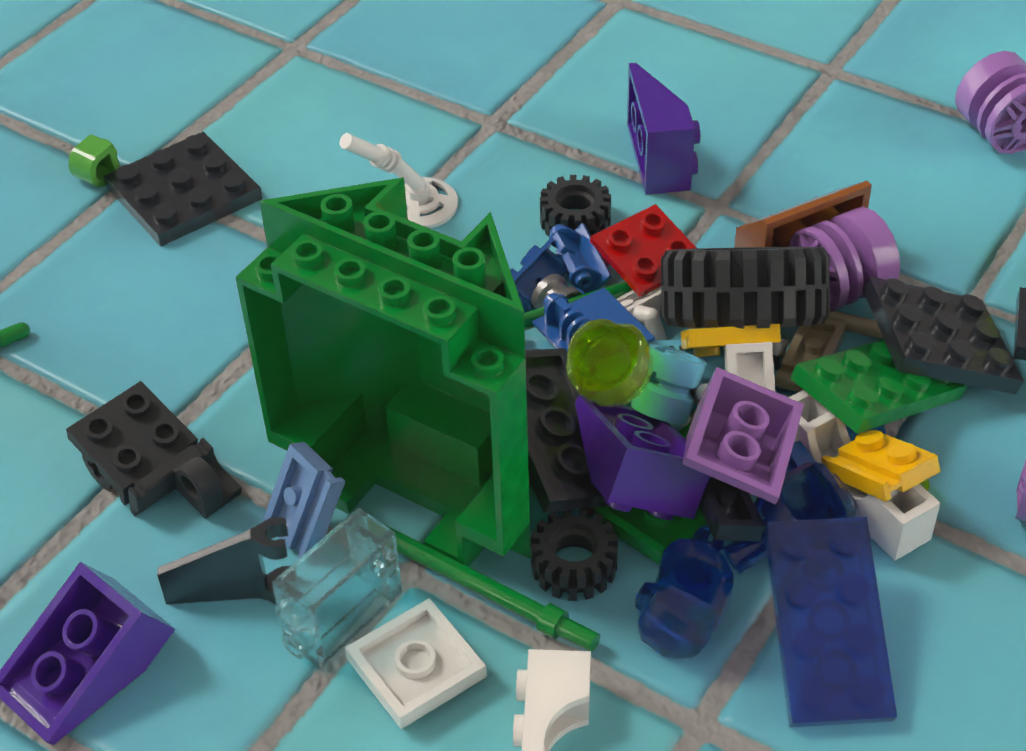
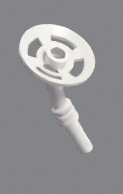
(417, 188)

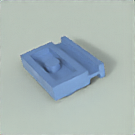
(304, 497)

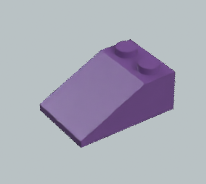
(743, 435)

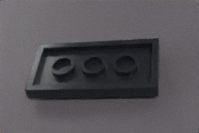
(555, 440)

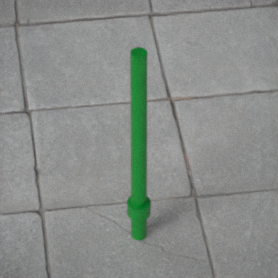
(548, 619)

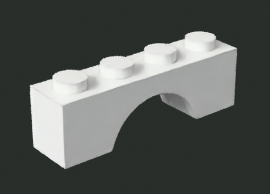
(894, 525)
(554, 697)

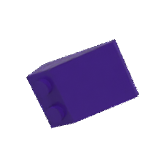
(660, 134)
(638, 461)
(80, 653)

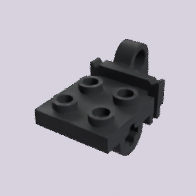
(149, 453)

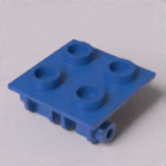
(564, 319)

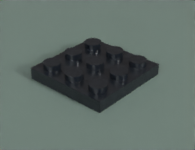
(182, 188)
(941, 335)

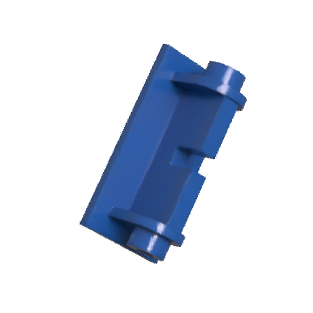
(583, 261)
(536, 266)

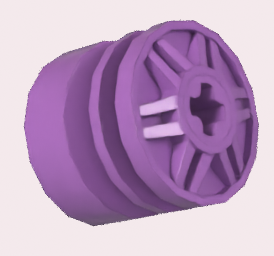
(995, 100)
(857, 248)

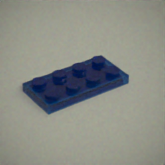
(829, 622)

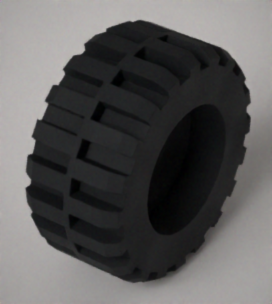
(745, 287)

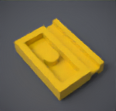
(708, 341)
(882, 464)

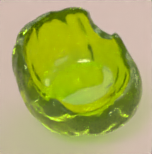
(609, 362)

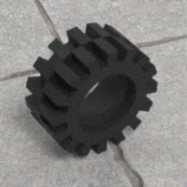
(575, 194)
(577, 575)

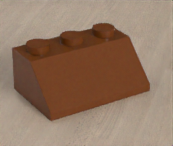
(779, 227)

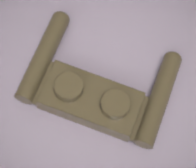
(819, 341)

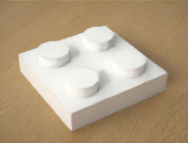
(415, 663)

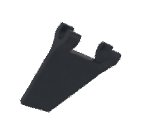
(228, 568)

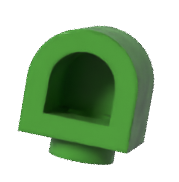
(93, 159)

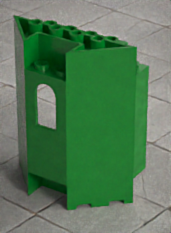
(395, 359)

